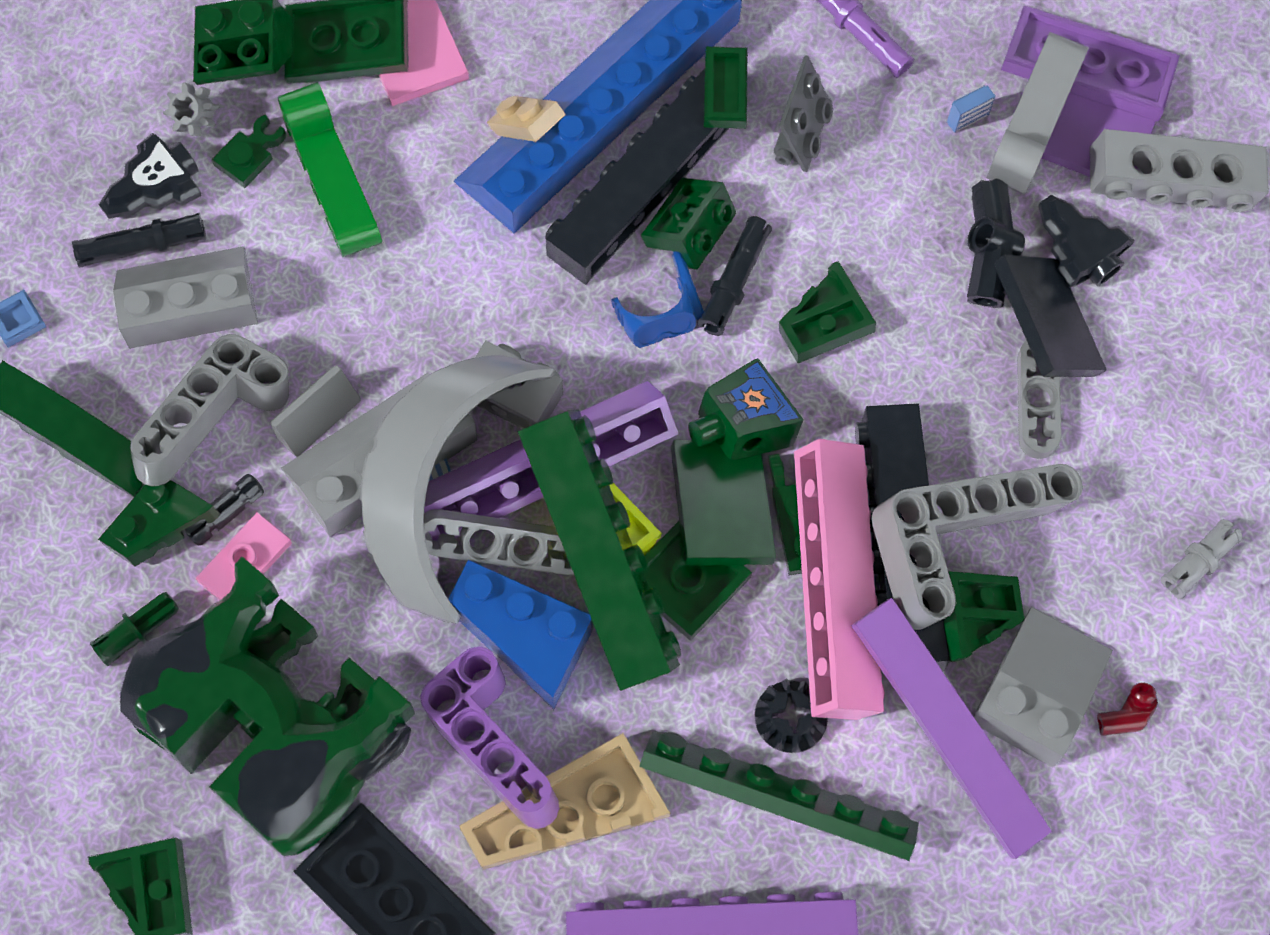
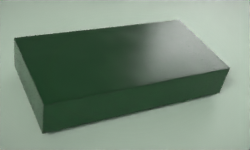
(725, 87)

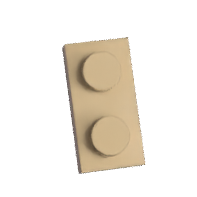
(525, 118)

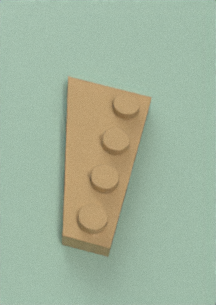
(595, 798)

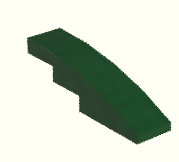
(67, 429)

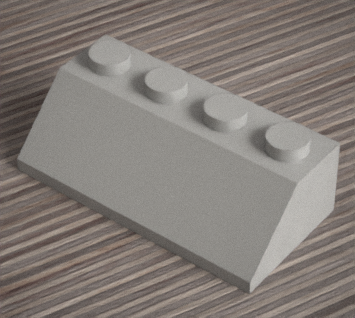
(332, 470)

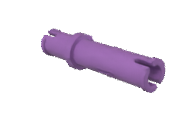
(875, 39)

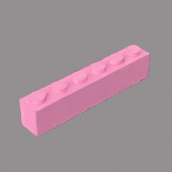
(837, 578)

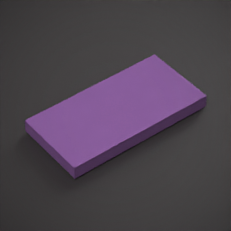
(1114, 68)

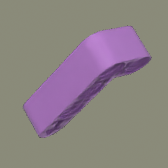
(494, 745)

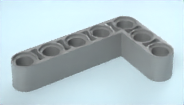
(960, 512)

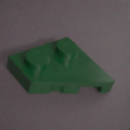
(826, 317)
(155, 521)
(982, 611)
(148, 886)

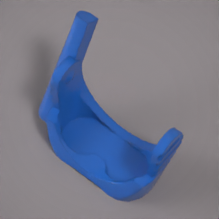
(675, 322)

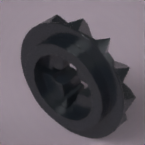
(777, 731)

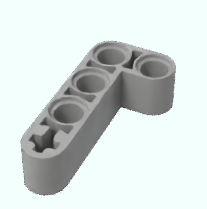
(1037, 112)
(162, 448)

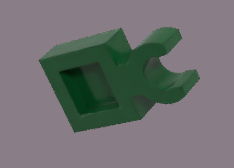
(247, 156)

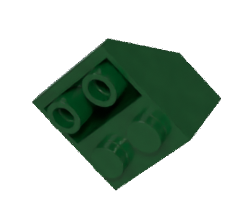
(240, 40)

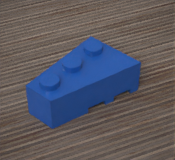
(523, 628)

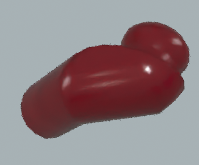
(1134, 713)

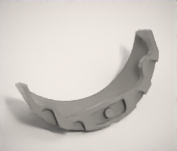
(401, 465)

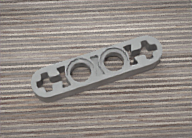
(502, 548)

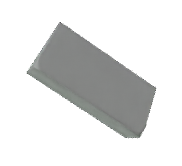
(315, 411)

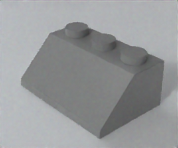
(184, 297)

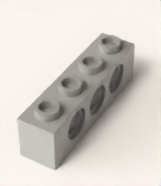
(1239, 166)

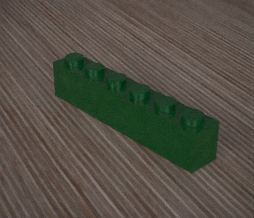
(600, 549)

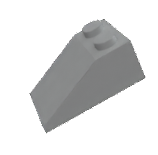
(1043, 687)

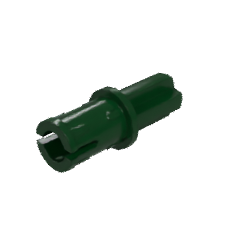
(134, 628)

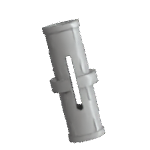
(1202, 558)

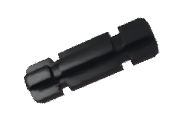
(229, 505)

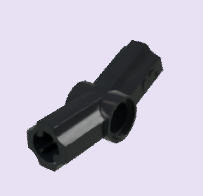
(989, 240)

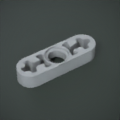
(1026, 426)

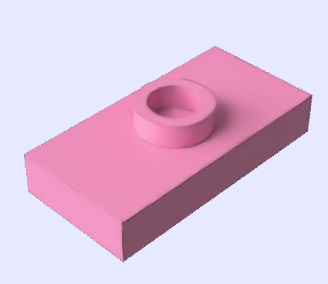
(256, 542)

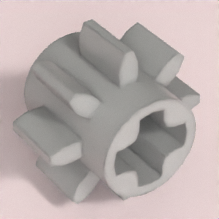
(181, 114)

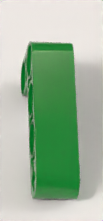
(329, 170)

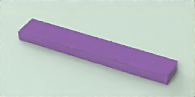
(951, 728)

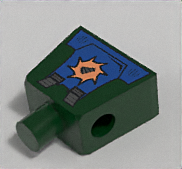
(746, 414)

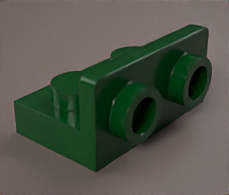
(691, 220)

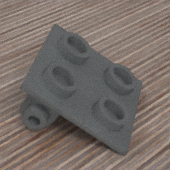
(803, 119)

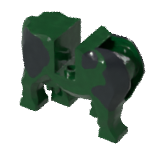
(304, 754)

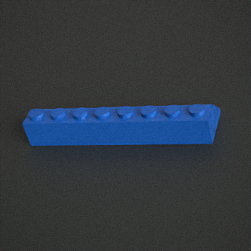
(599, 103)

